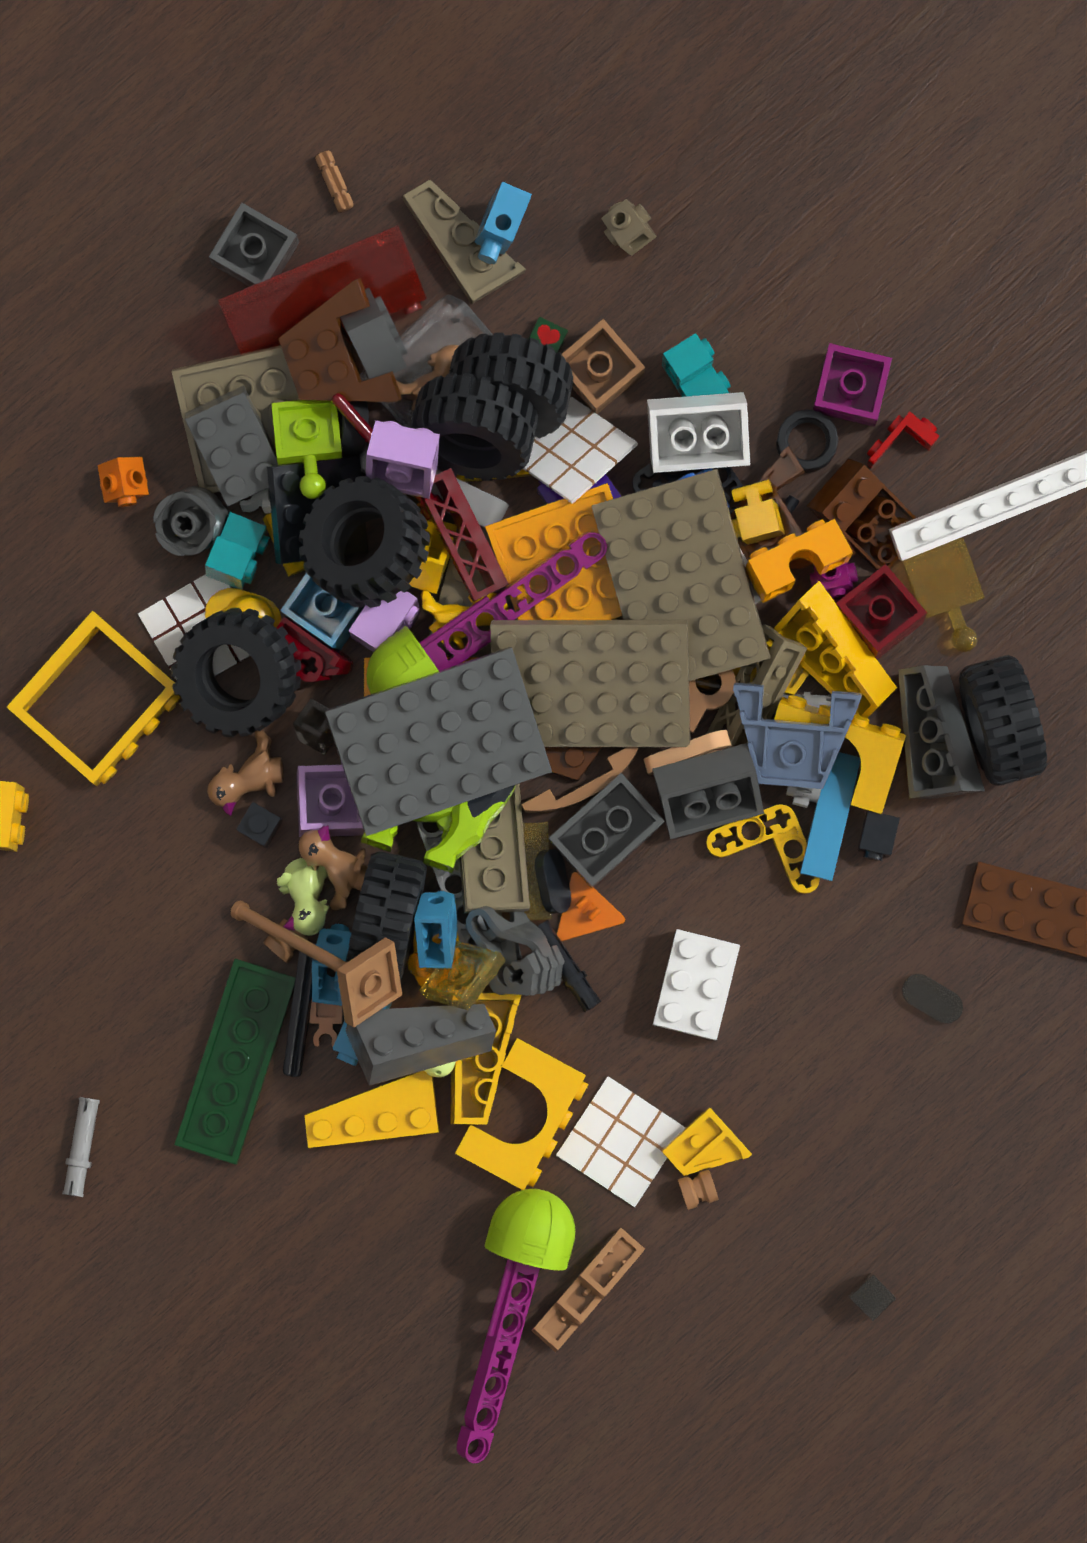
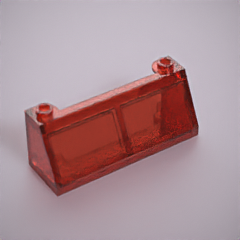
(279, 303)

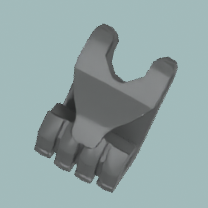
(518, 975)

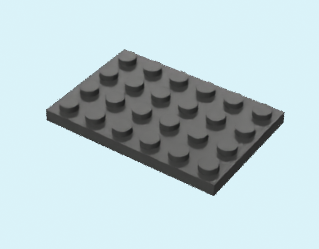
(438, 741)

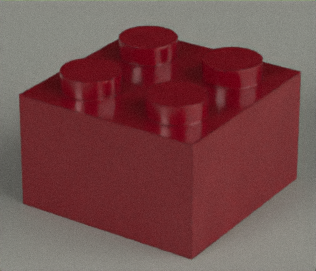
(882, 611)

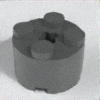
(175, 513)

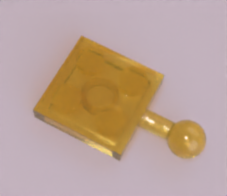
(943, 583)
(465, 981)

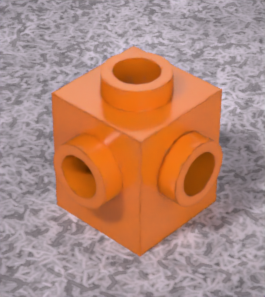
(123, 480)

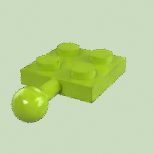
(307, 434)

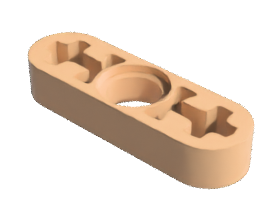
(699, 746)

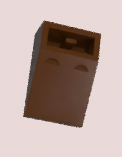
(862, 511)

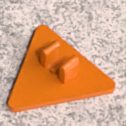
(587, 911)

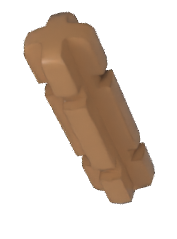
(334, 181)

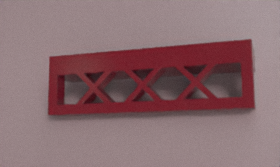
(469, 532)

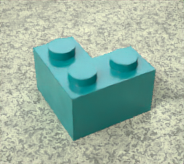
(692, 369)
(235, 551)

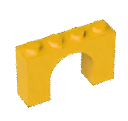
(876, 745)
(519, 1161)

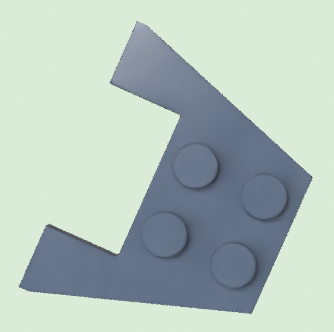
(791, 750)

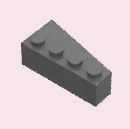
(936, 738)
(418, 1039)

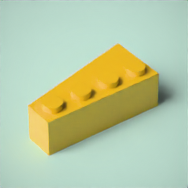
(835, 650)
(476, 1077)
(385, 1112)

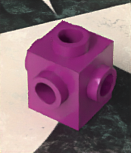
(837, 581)

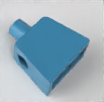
(501, 221)
(436, 916)
(324, 987)

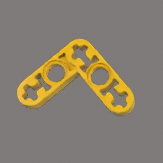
(779, 836)

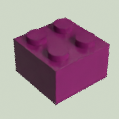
(852, 384)

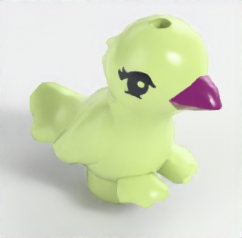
(305, 888)

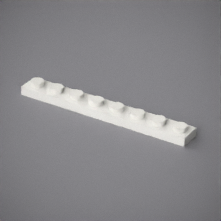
(990, 506)

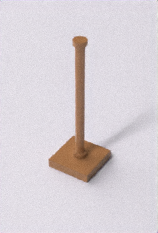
(364, 982)

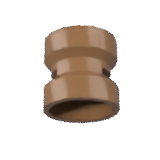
(280, 948)
(698, 1189)

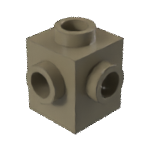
(628, 226)

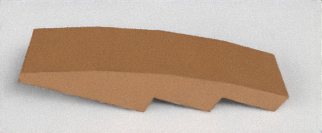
(588, 1290)

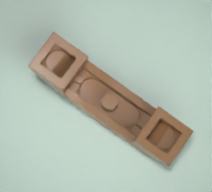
(547, 803)

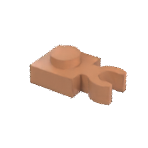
(325, 1016)

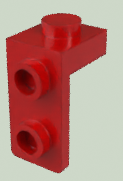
(921, 430)

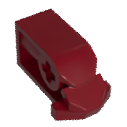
(328, 659)

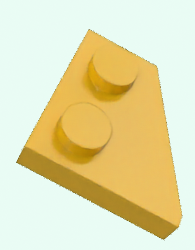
(704, 1145)

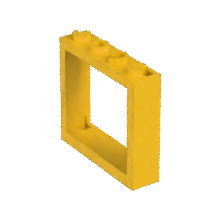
(54, 667)

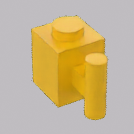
(760, 518)

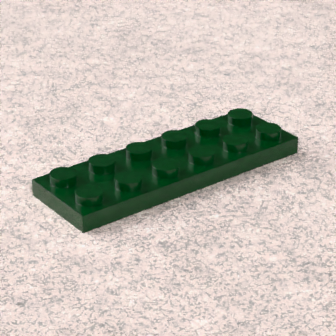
(235, 1061)

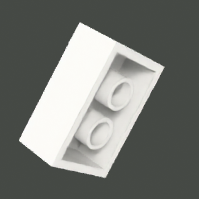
(698, 432)
(696, 985)

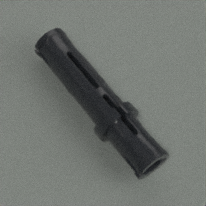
(571, 974)

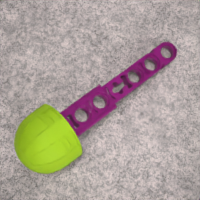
(405, 659)
(532, 1233)

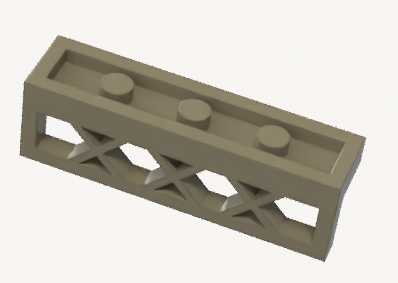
(772, 673)

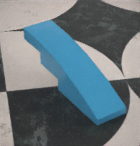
(830, 819)

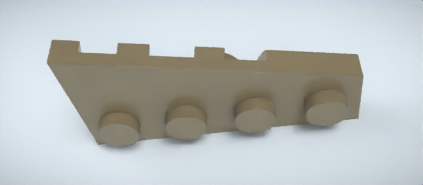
(454, 241)

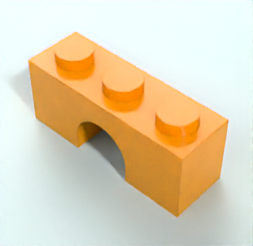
(821, 545)

